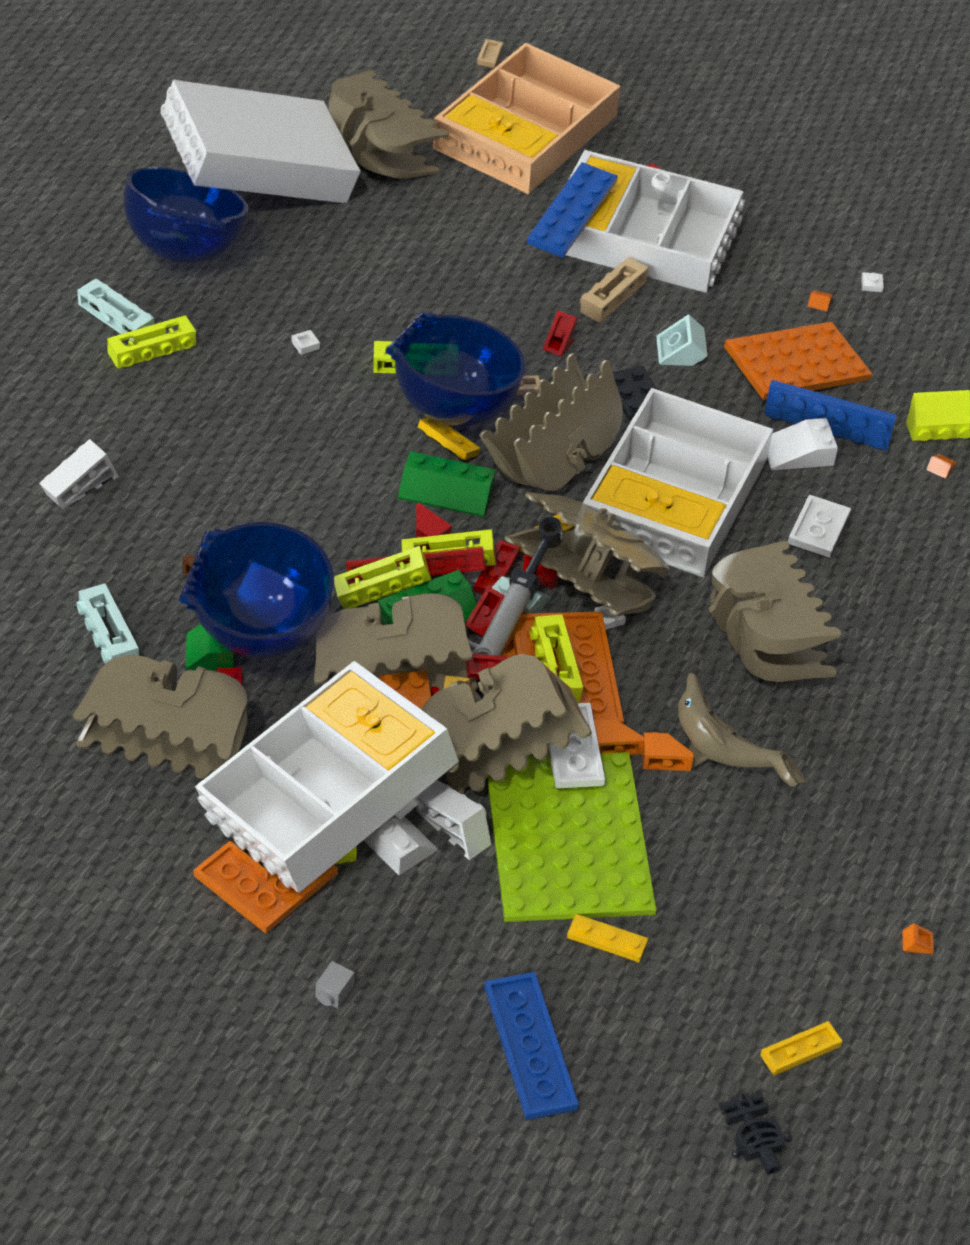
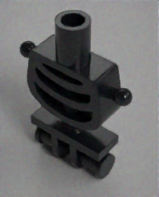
(764, 1133)

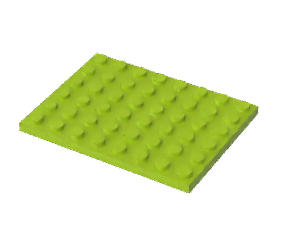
(570, 846)

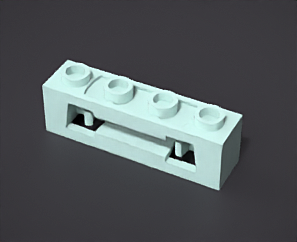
(113, 308)
(92, 605)

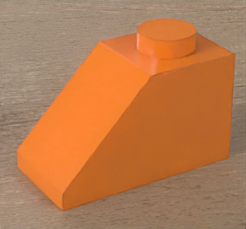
(617, 738)
(665, 753)

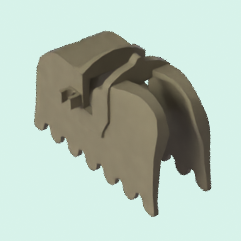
(381, 137)
(557, 428)
(588, 550)
(770, 614)
(424, 636)
(143, 711)
(520, 716)

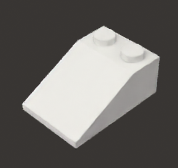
(803, 446)

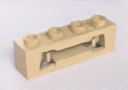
(611, 292)

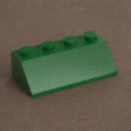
(447, 484)
(451, 585)

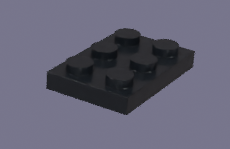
(633, 388)

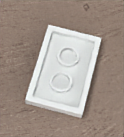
(819, 526)

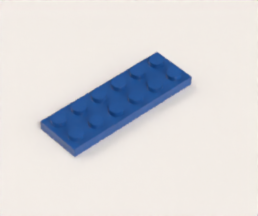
(572, 209)
(844, 417)
(530, 1046)

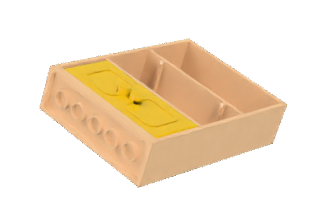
(526, 117)

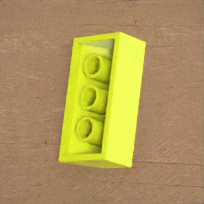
(939, 415)

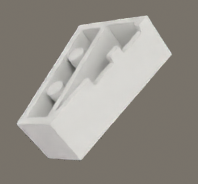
(78, 474)
(457, 816)

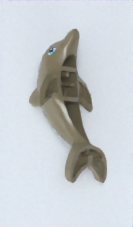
(720, 742)

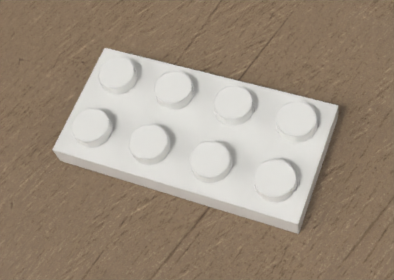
(581, 760)

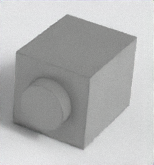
(334, 985)

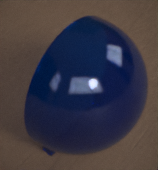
(181, 218)
(456, 368)
(259, 588)

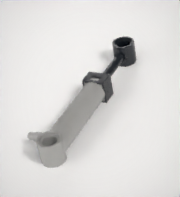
(521, 590)

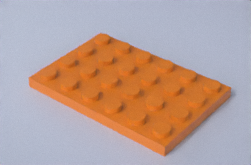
(800, 356)
(592, 658)

